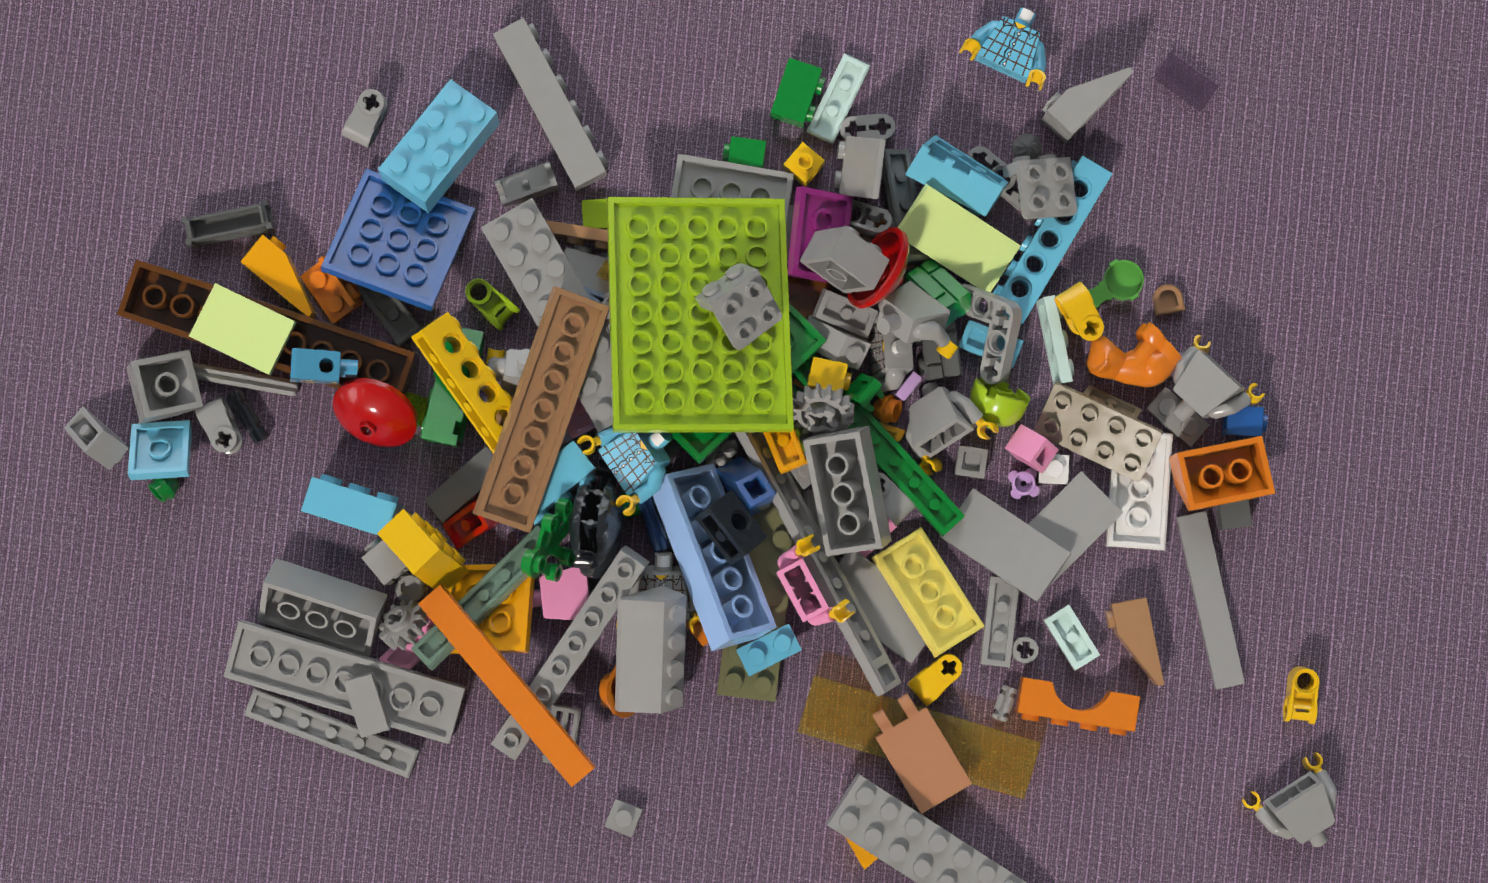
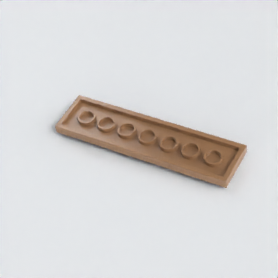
(541, 409)

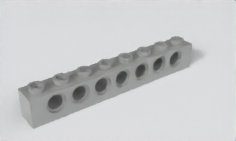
(576, 643)

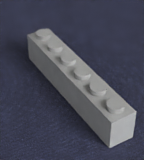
(550, 104)

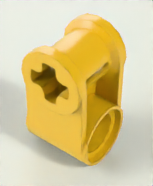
(1080, 312)
(932, 682)
(1301, 698)

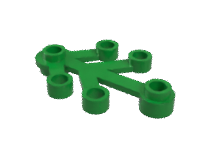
(535, 561)

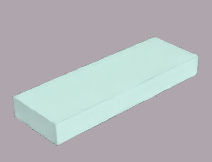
(838, 99)

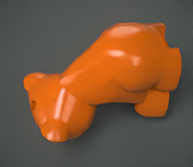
(1143, 366)

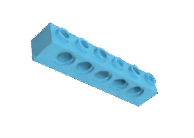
(1094, 180)

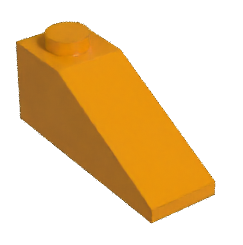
(278, 271)

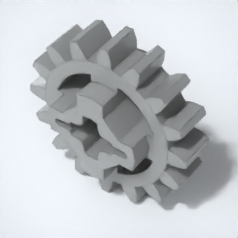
(819, 410)

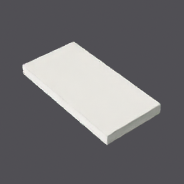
(1142, 503)

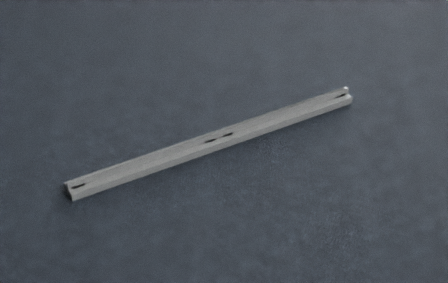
(823, 568)

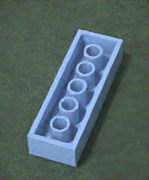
(723, 594)

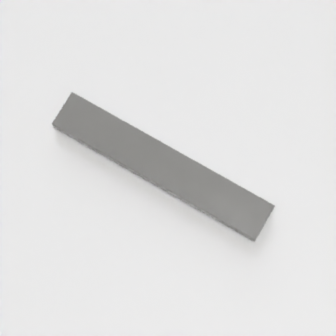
(1210, 600)
(331, 732)

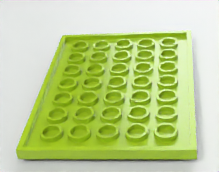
(668, 353)

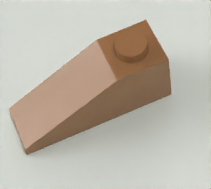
(1135, 631)

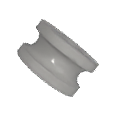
(1017, 655)

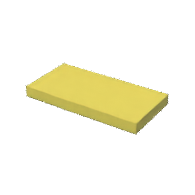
(928, 592)

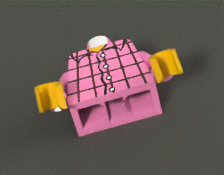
(803, 588)

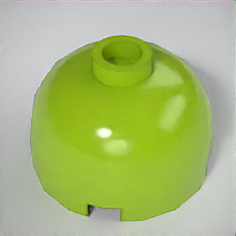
(999, 402)

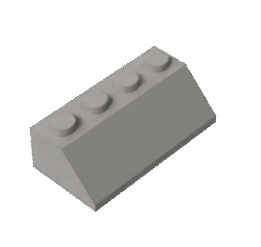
(321, 607)
(650, 651)

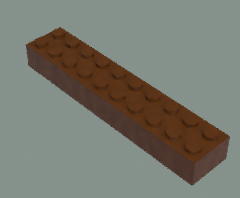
(175, 302)

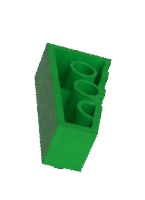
(445, 418)

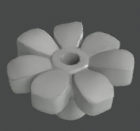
(723, 453)

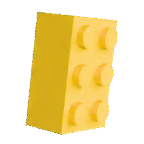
(423, 550)

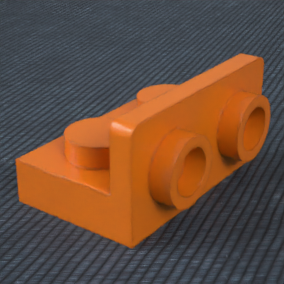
(333, 294)

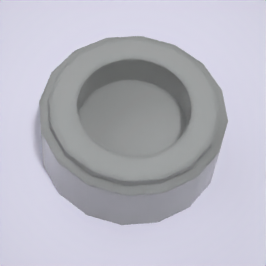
(409, 588)

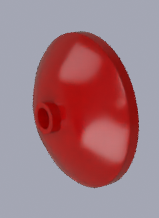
(895, 247)
(375, 412)

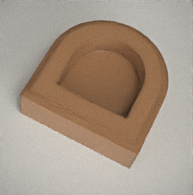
(1167, 300)

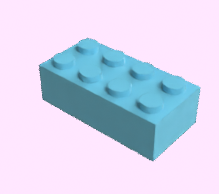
(439, 146)

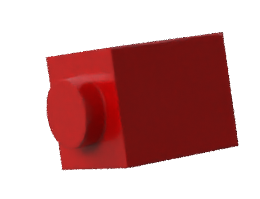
(467, 526)

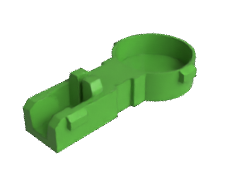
(1122, 279)

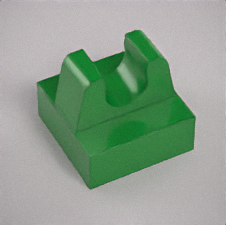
(863, 390)

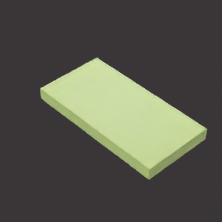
(958, 239)

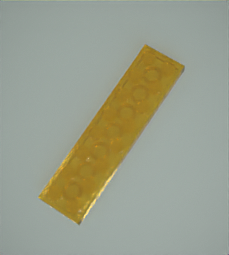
(987, 754)

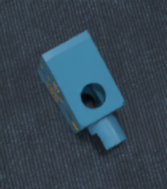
(306, 366)

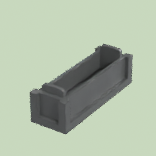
(229, 225)

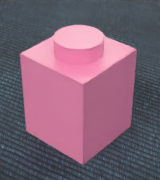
(1031, 448)

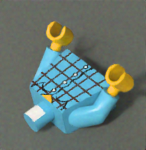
(1010, 48)
(634, 460)

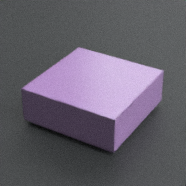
(908, 385)

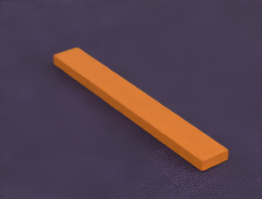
(506, 685)

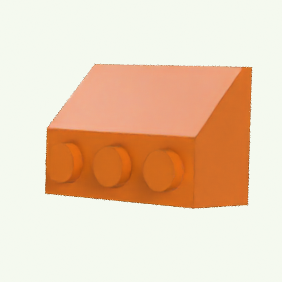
(1222, 473)

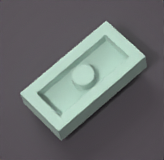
(1071, 637)

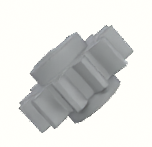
(402, 624)

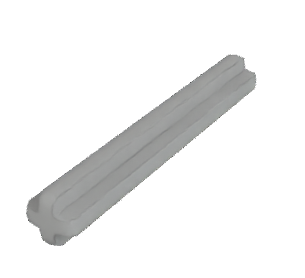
(245, 379)

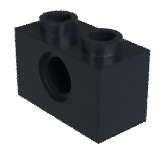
(731, 527)

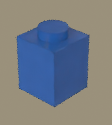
(1246, 423)

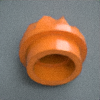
(887, 409)

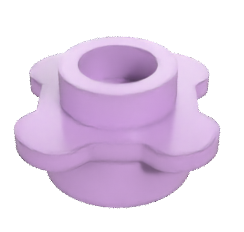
(1016, 479)

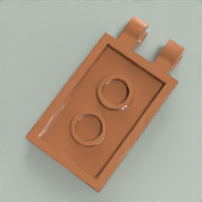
(921, 756)

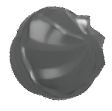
(1027, 145)

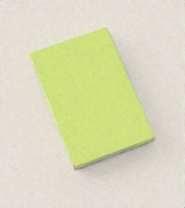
(242, 329)

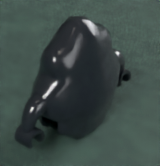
(596, 525)

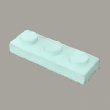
(1055, 340)

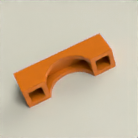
(1114, 710)

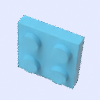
(160, 450)

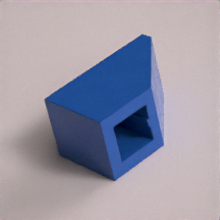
(747, 484)

